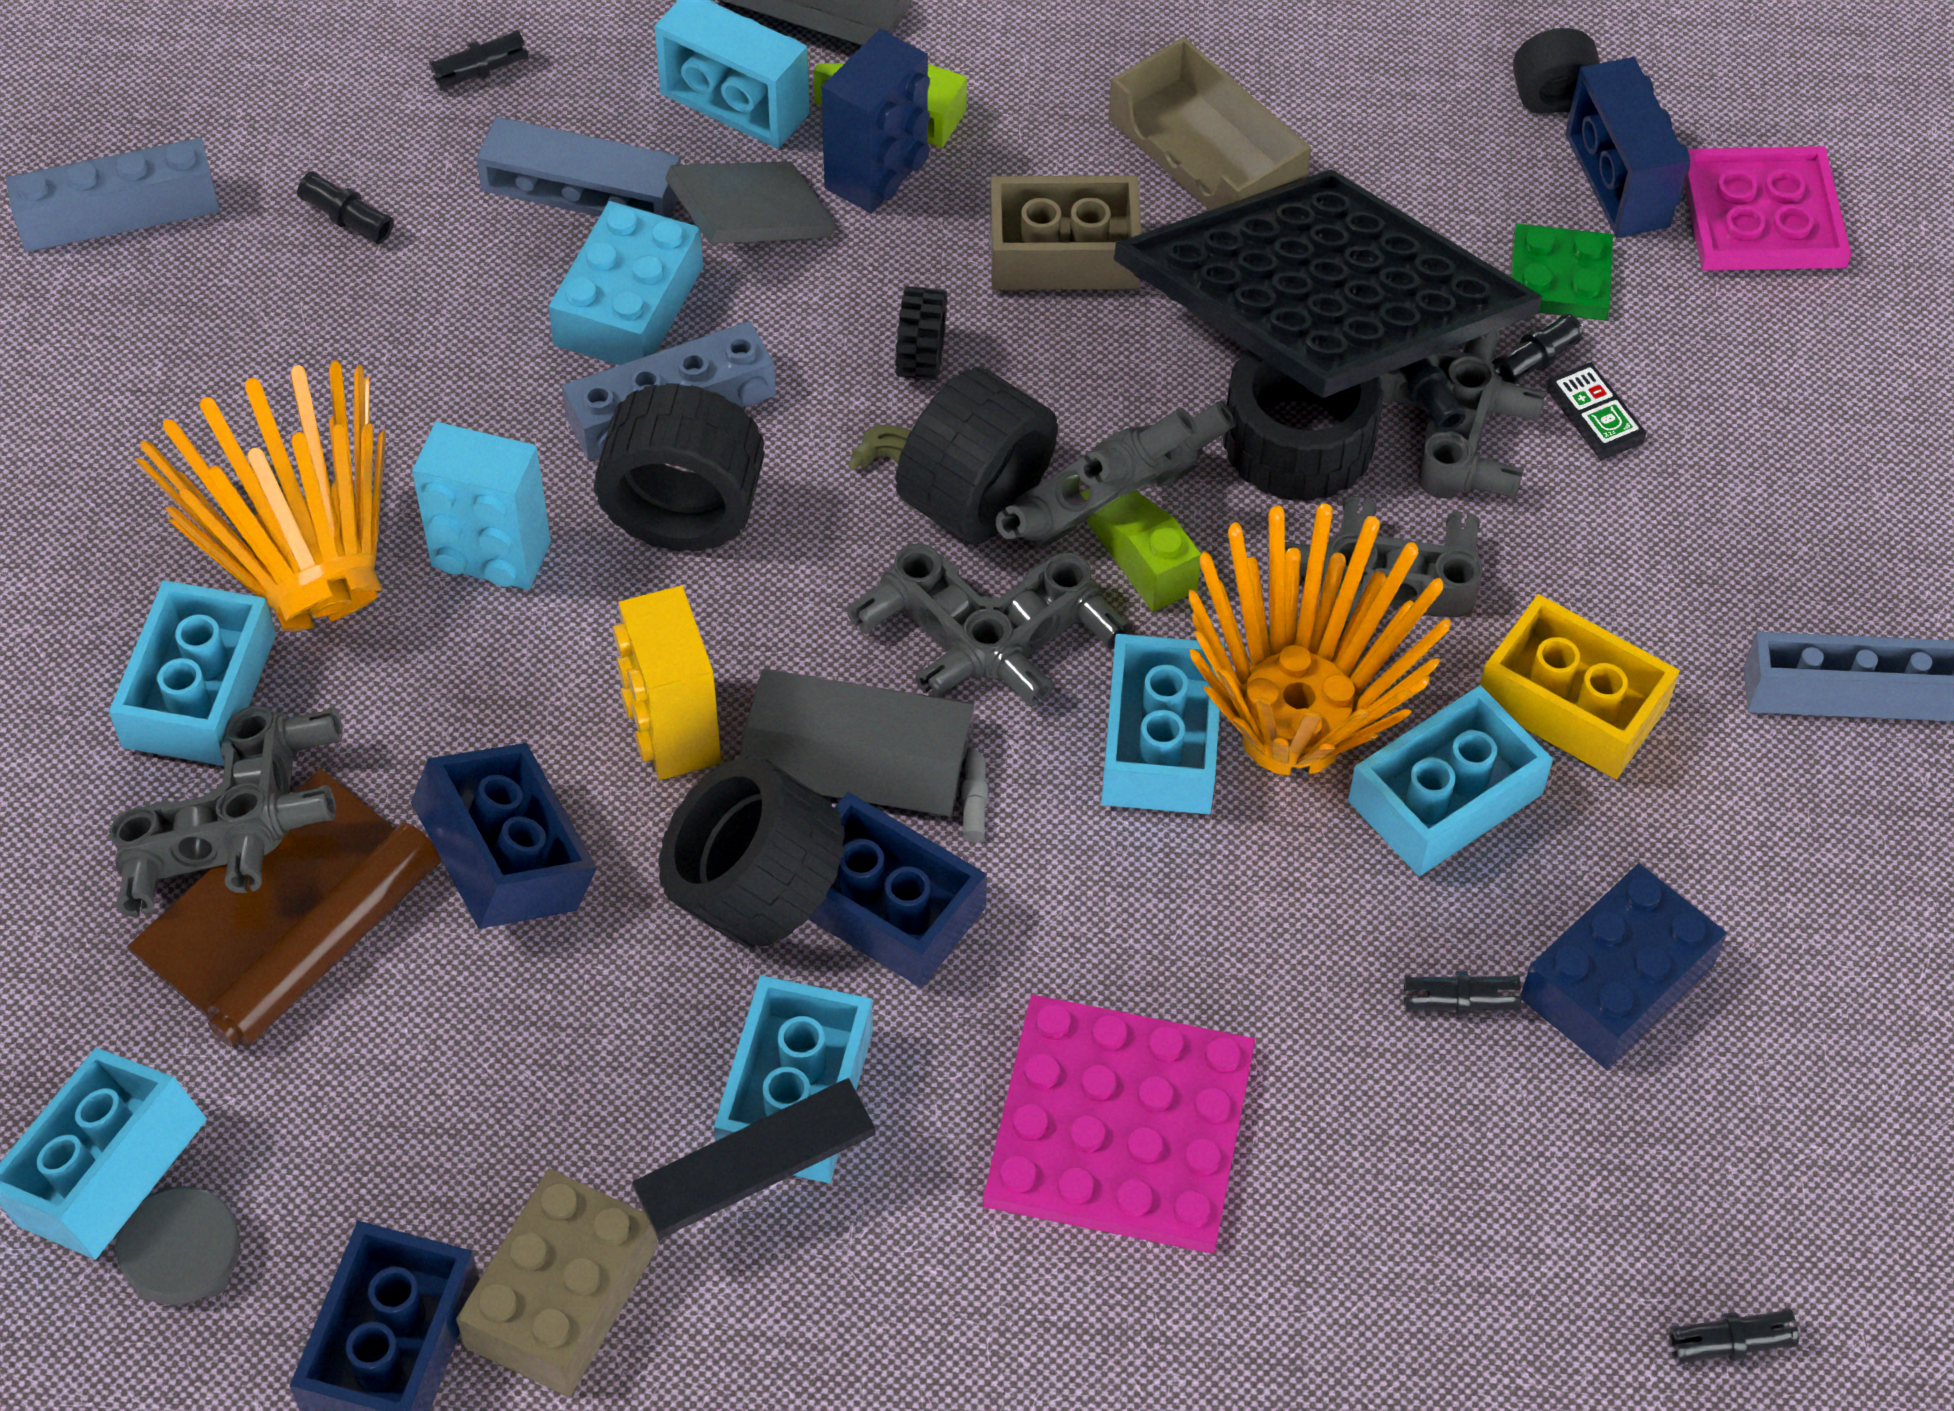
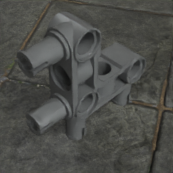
(1451, 458)
(1113, 468)
(1453, 563)
(965, 620)
(235, 821)

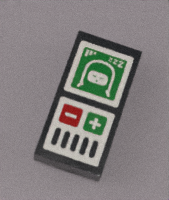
(1596, 411)

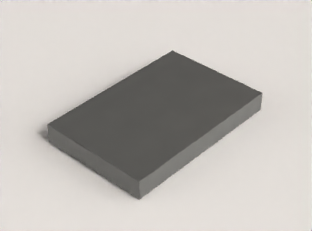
(750, 202)

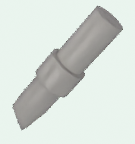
(974, 796)

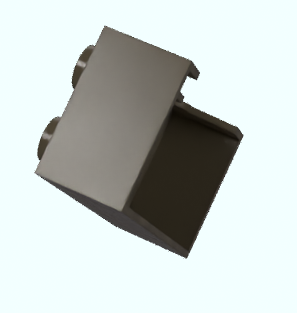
(1205, 127)

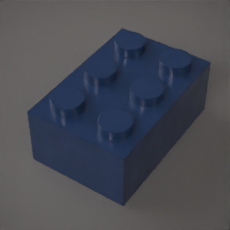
(875, 121)
(1626, 147)
(503, 835)
(899, 894)
(1622, 965)
(385, 1324)

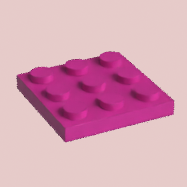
(1765, 209)

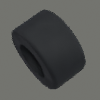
(1549, 68)

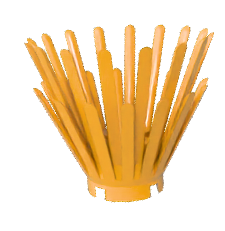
(318, 548)
(1299, 692)

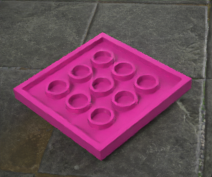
(1120, 1123)

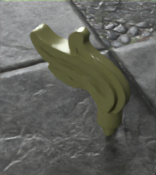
(879, 441)

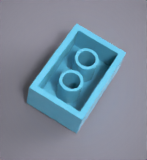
(733, 70)
(626, 285)
(482, 505)
(192, 671)
(1160, 728)
(1449, 780)
(792, 1048)
(96, 1152)

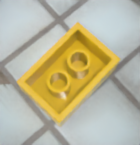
(667, 683)
(1578, 685)

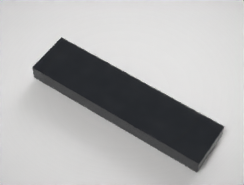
(753, 1158)

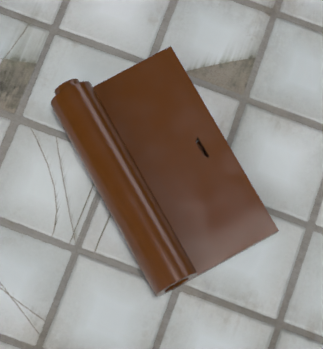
(261, 950)

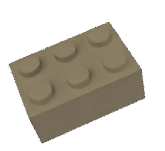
(1062, 231)
(557, 1282)

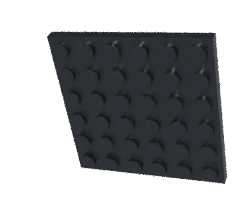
(1327, 281)

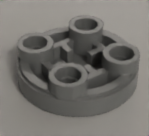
(178, 1246)

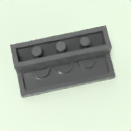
(840, 18)
(861, 740)

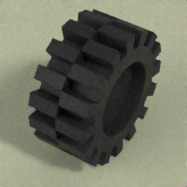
(921, 333)

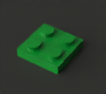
(1565, 268)

